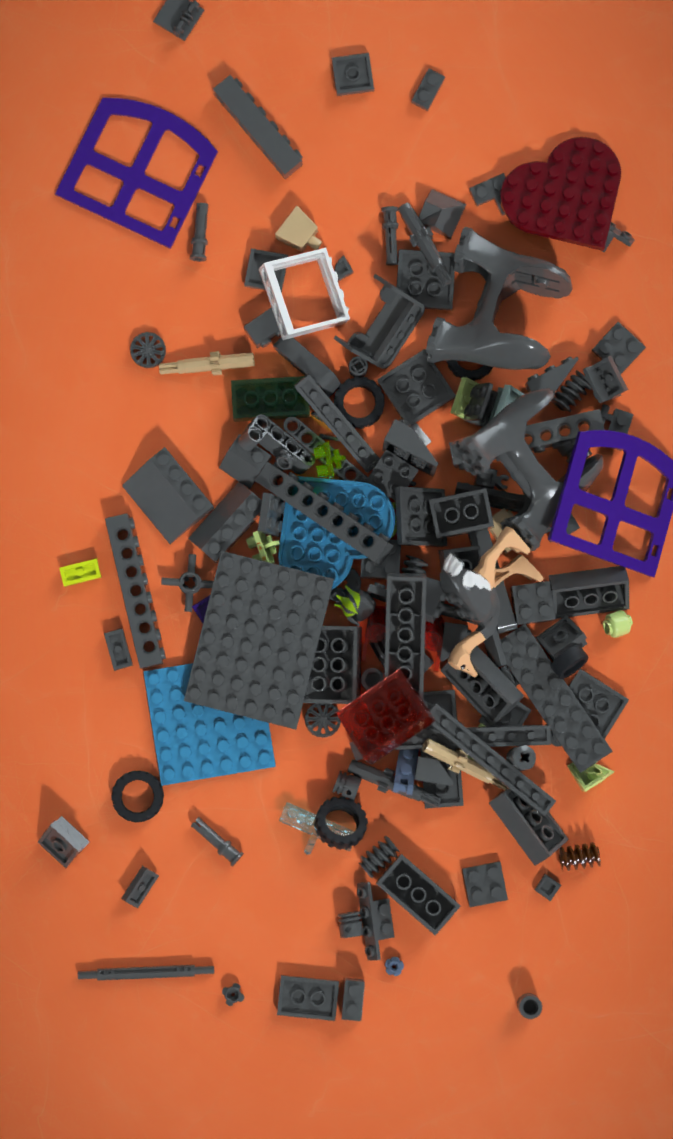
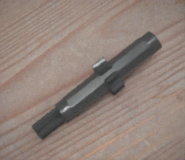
(422, 238)
(385, 782)

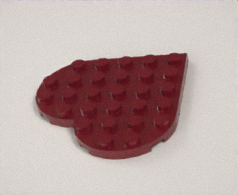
(568, 195)

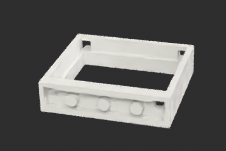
(277, 302)

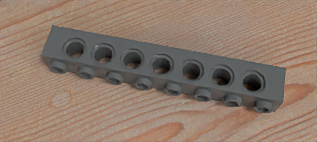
(554, 426)
(114, 526)
(376, 552)

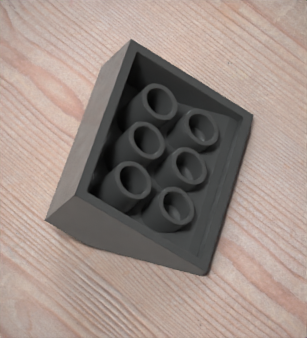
(407, 445)
(167, 495)
(336, 666)

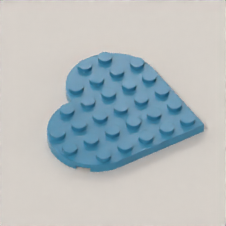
(316, 550)

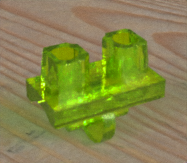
(324, 452)

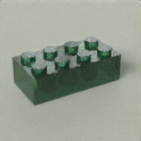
(268, 396)

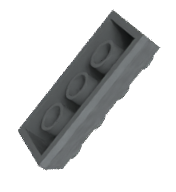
(227, 522)
(590, 591)
(489, 691)
(535, 833)

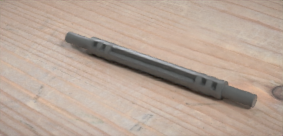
(146, 972)

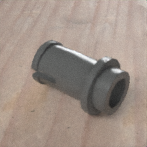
(506, 671)

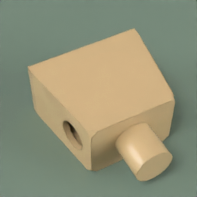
(299, 231)

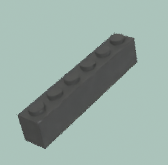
(257, 126)

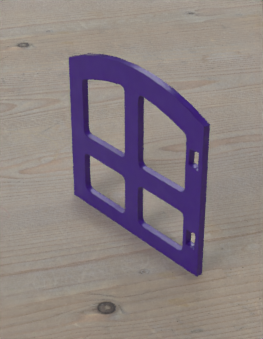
(134, 176)
(615, 508)

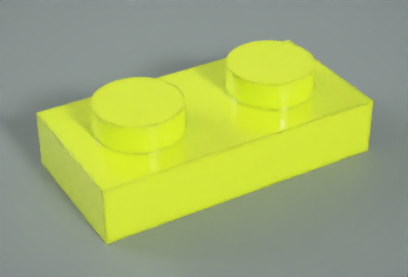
(80, 572)

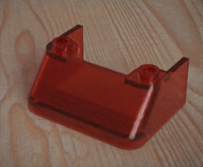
(377, 626)

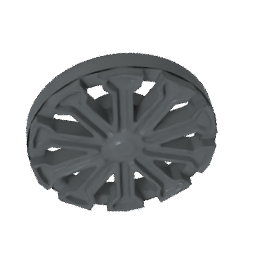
(148, 350)
(322, 720)

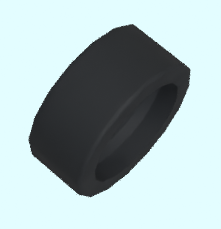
(569, 661)

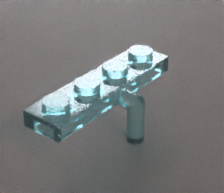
(304, 821)

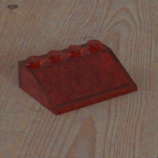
(385, 717)

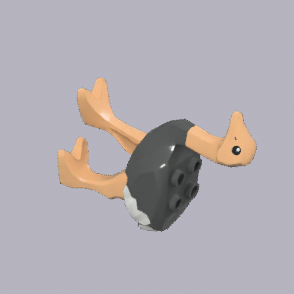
(475, 592)

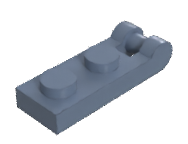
(405, 771)

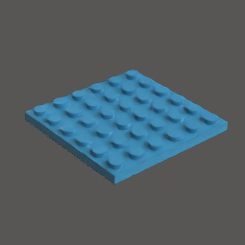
(197, 739)

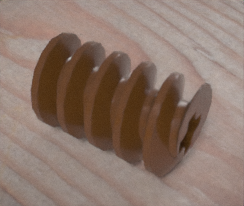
(579, 856)

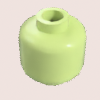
(617, 624)

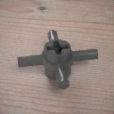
(185, 577)

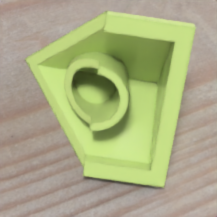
(589, 777)

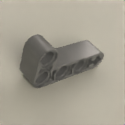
(308, 364)
(274, 440)

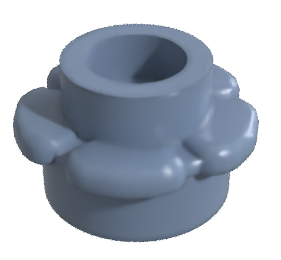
(394, 961)

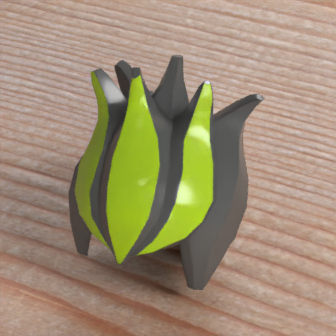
(356, 604)

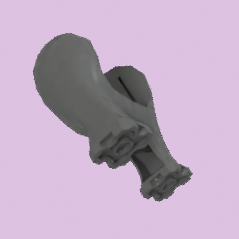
(504, 275)
(505, 439)

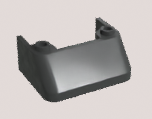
(389, 328)

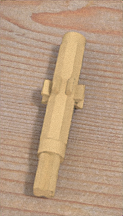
(214, 363)
(459, 761)

